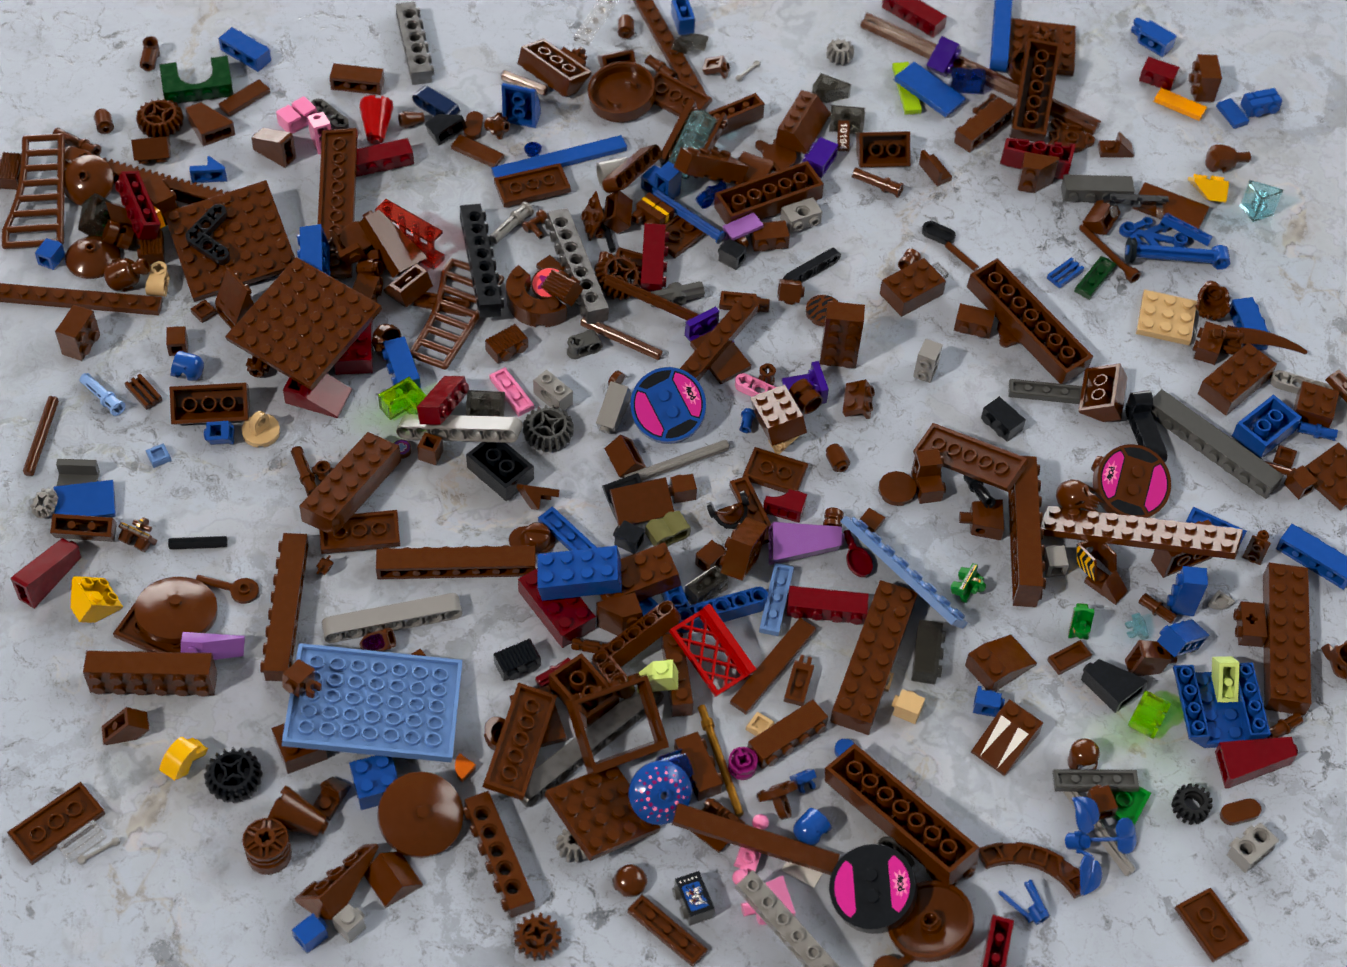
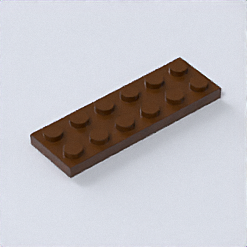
(974, 457)
(519, 741)

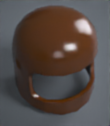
(1084, 753)

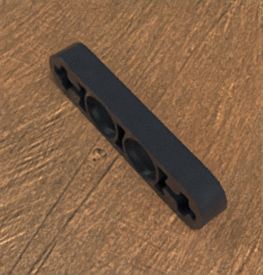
(814, 266)

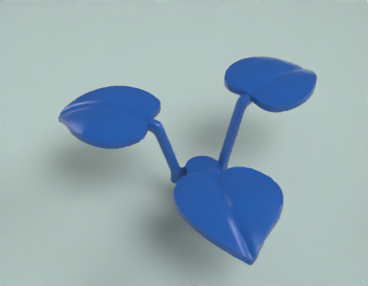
(1086, 817)

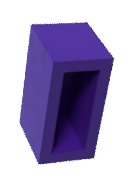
(944, 56)
(821, 155)

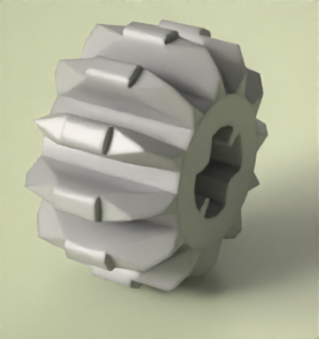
(840, 51)
(568, 847)

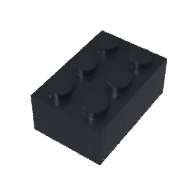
(500, 467)

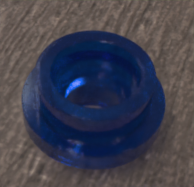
(532, 149)

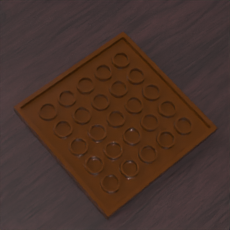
(250, 233)
(303, 323)

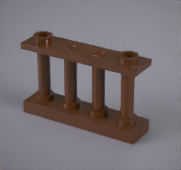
(721, 124)

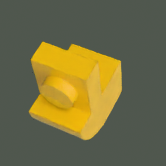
(180, 756)

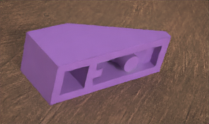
(218, 644)

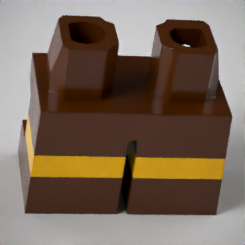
(652, 211)

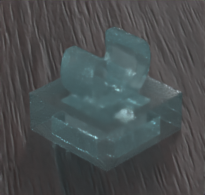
(1139, 627)

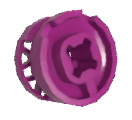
(742, 762)

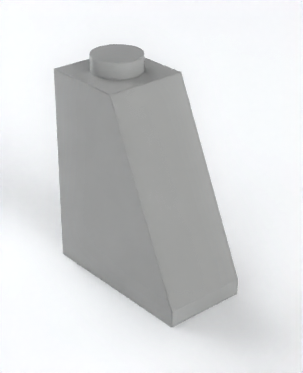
(613, 407)

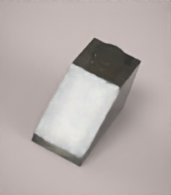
(830, 88)

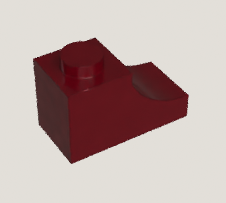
(788, 506)

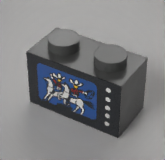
(693, 897)

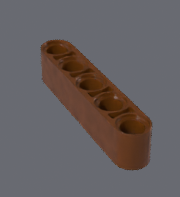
(631, 168)

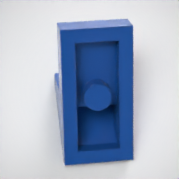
(208, 173)

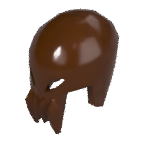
(1074, 492)

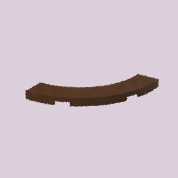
(1032, 856)

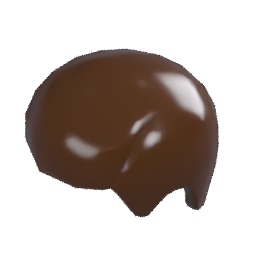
(630, 880)

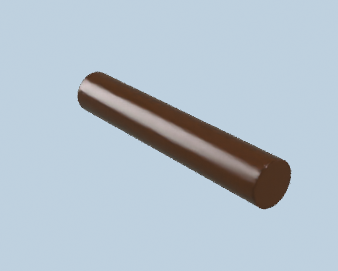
(961, 256)
(1283, 470)

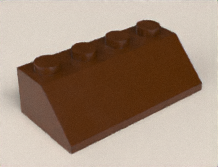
(553, 67)
(802, 123)
(209, 403)

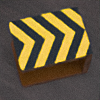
(1088, 562)

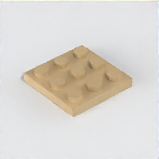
(1166, 317)

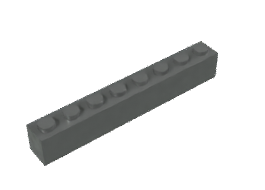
(1215, 444)

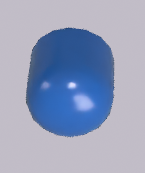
(189, 364)
(811, 827)

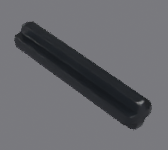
(198, 542)

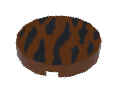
(817, 307)

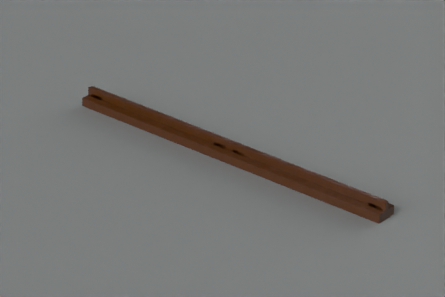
(996, 81)

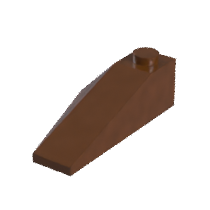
(336, 890)

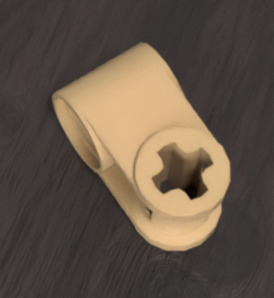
(157, 280)

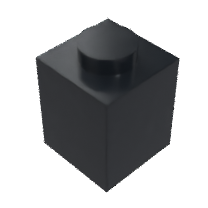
(732, 254)
(628, 536)

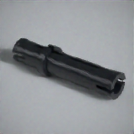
(981, 492)

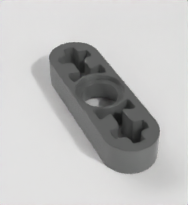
(337, 119)

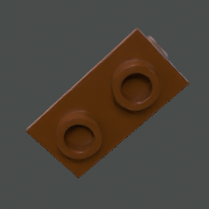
(1257, 547)

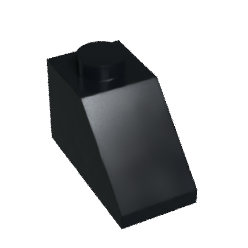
(444, 127)

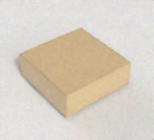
(759, 724)

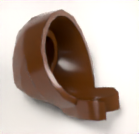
(384, 333)

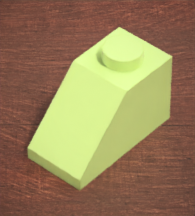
(661, 675)
(1225, 678)

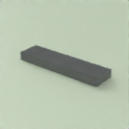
(1044, 391)
(1082, 780)

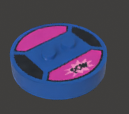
(668, 405)

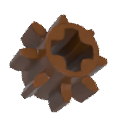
(256, 367)

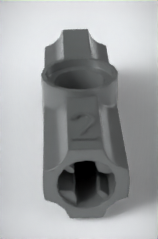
(681, 293)

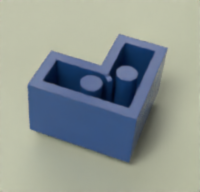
(665, 179)

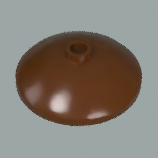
(98, 178)
(90, 257)

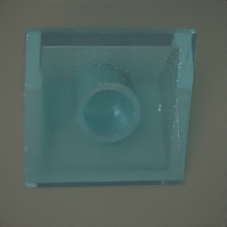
(1260, 200)

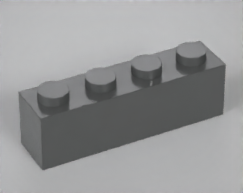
(1094, 187)

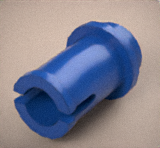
(747, 420)

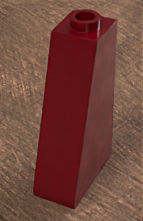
(45, 572)
(1253, 758)

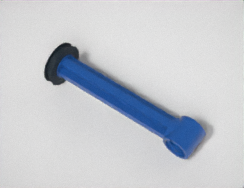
(1217, 256)

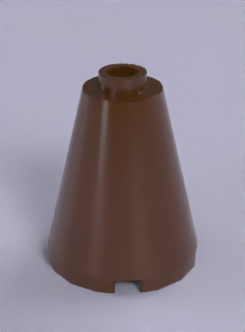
(298, 813)

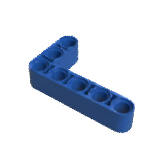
(727, 603)

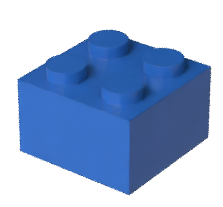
(371, 779)

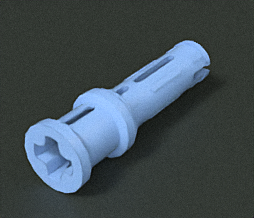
(107, 398)

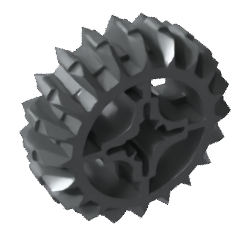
(545, 434)

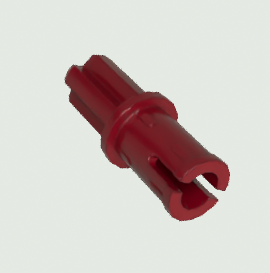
(543, 679)

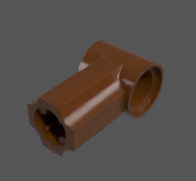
(149, 53)

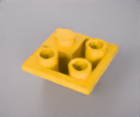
(1211, 189)
(93, 599)

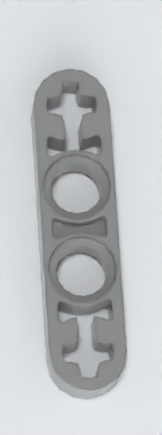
(1286, 376)

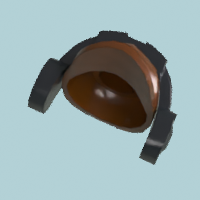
(730, 515)

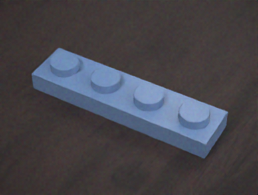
(776, 600)

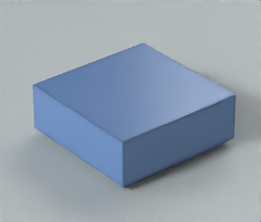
(158, 455)

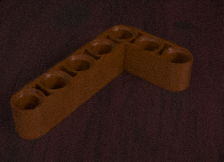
(633, 641)

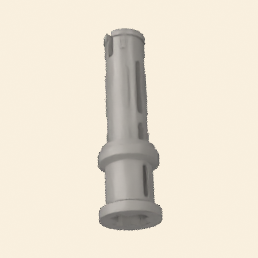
(516, 218)

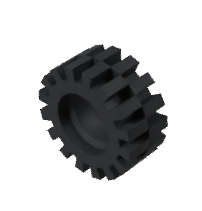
(1196, 794)

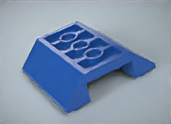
(1217, 722)

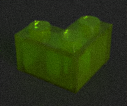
(401, 398)

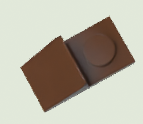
(1116, 148)
(533, 494)
(1108, 585)
(331, 796)

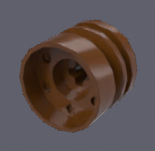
(267, 846)

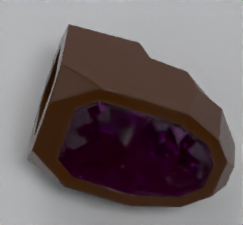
(378, 640)

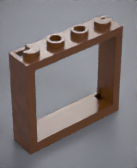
(660, 740)

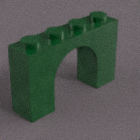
(217, 86)

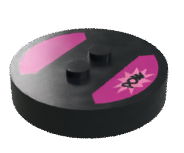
(873, 888)

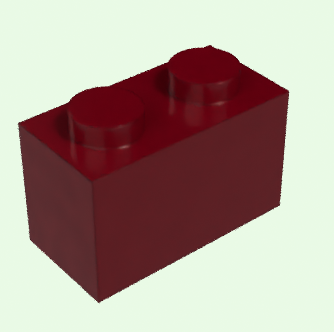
(1159, 73)

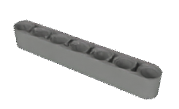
(463, 428)
(396, 616)

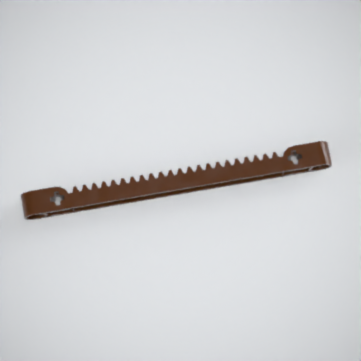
(184, 191)

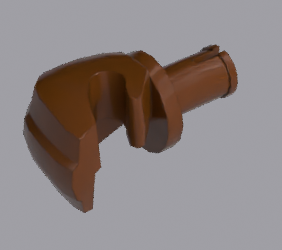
(1224, 158)

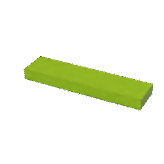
(910, 102)

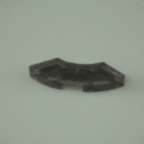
(690, 42)

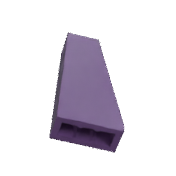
(800, 541)

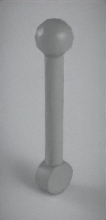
(756, 64)
(83, 859)

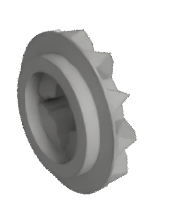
(49, 503)

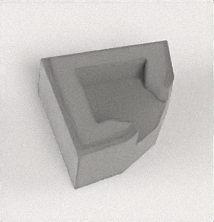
(1220, 601)

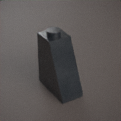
(1112, 684)

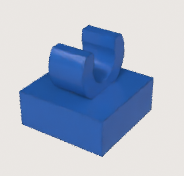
(804, 777)

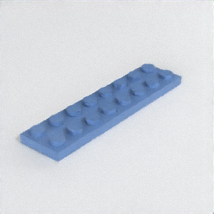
(900, 567)

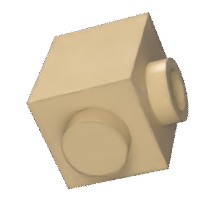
(908, 706)

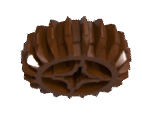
(159, 118)
(620, 268)

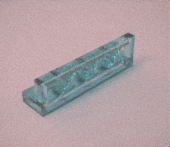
(699, 133)

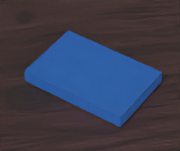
(86, 499)

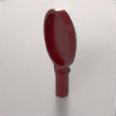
(857, 558)

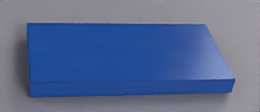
(929, 89)

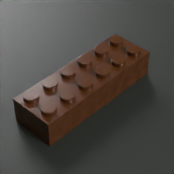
(1035, 90)
(769, 193)
(350, 483)
(150, 673)

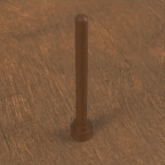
(1131, 273)

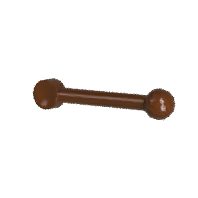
(991, 97)

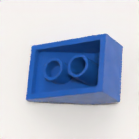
(520, 105)

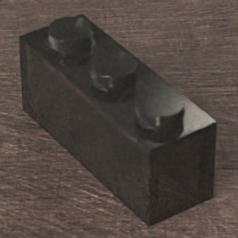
(928, 652)

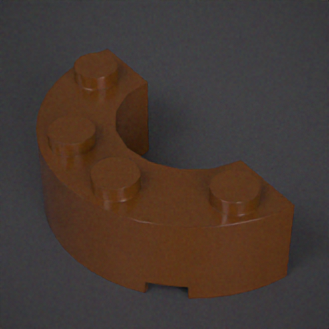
(529, 309)

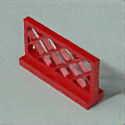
(727, 645)

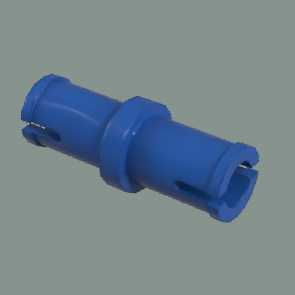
(1317, 431)

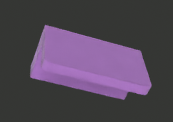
(742, 227)

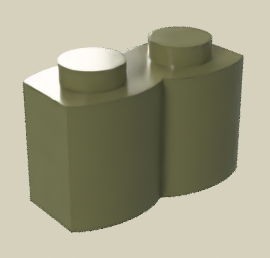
(668, 529)

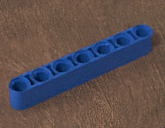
(1000, 35)

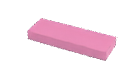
(513, 392)

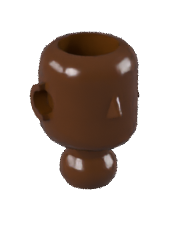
(125, 273)

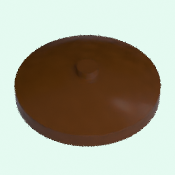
(175, 607)
(420, 814)
(937, 924)

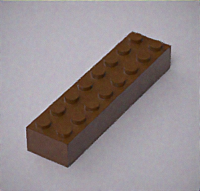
(1029, 321)
(1026, 537)
(1288, 639)
(873, 657)
(901, 814)

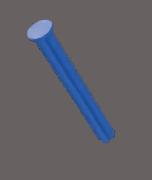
(692, 218)

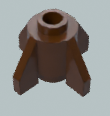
(371, 265)

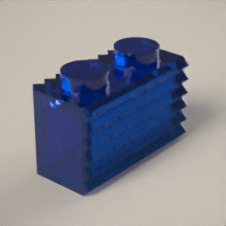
(967, 80)

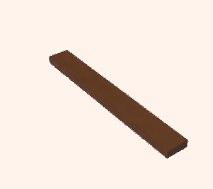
(754, 839)

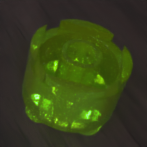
(1149, 714)

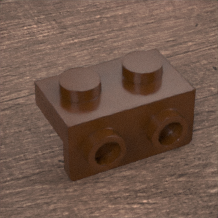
(858, 399)

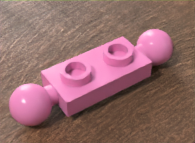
(748, 859)

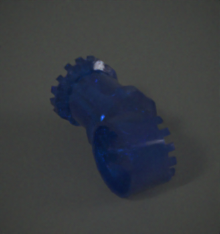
(709, 194)

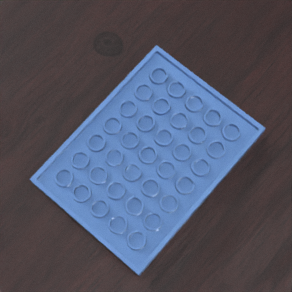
(376, 704)

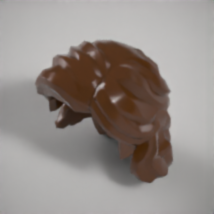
(1213, 301)

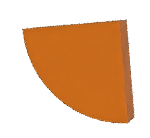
(463, 767)

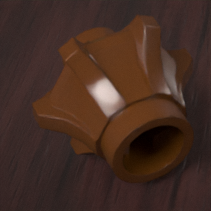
(497, 125)

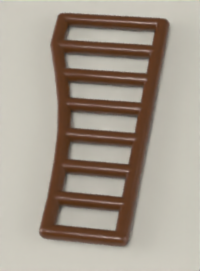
(19, 197)
(435, 315)

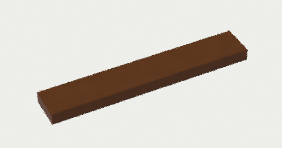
(772, 666)

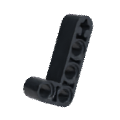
(1142, 422)

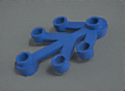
(1132, 230)

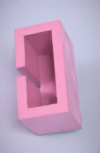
(295, 117)

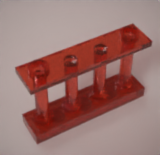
(419, 228)

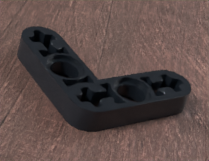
(204, 233)

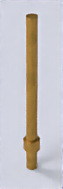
(708, 726)

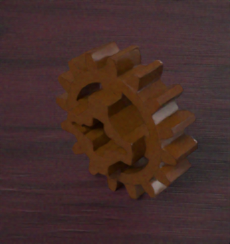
(530, 940)

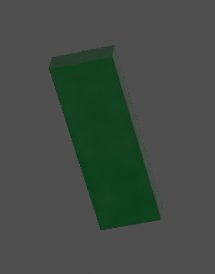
(1095, 277)

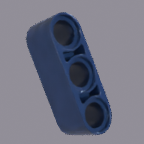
(434, 102)

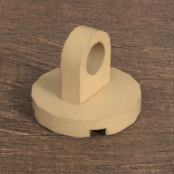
(260, 430)

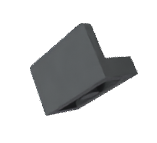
(77, 471)

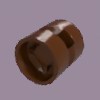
(118, 234)
(805, 396)

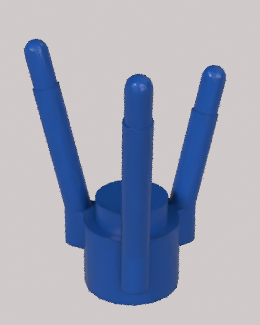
(1037, 911)

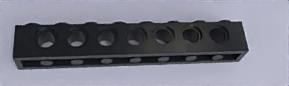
(480, 261)

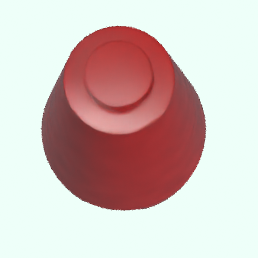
(376, 117)

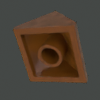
(391, 877)

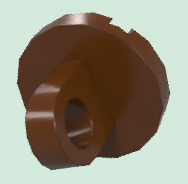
(779, 798)

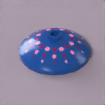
(649, 784)

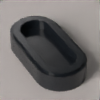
(938, 232)

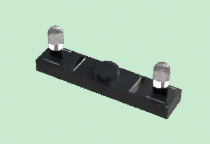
(1135, 201)

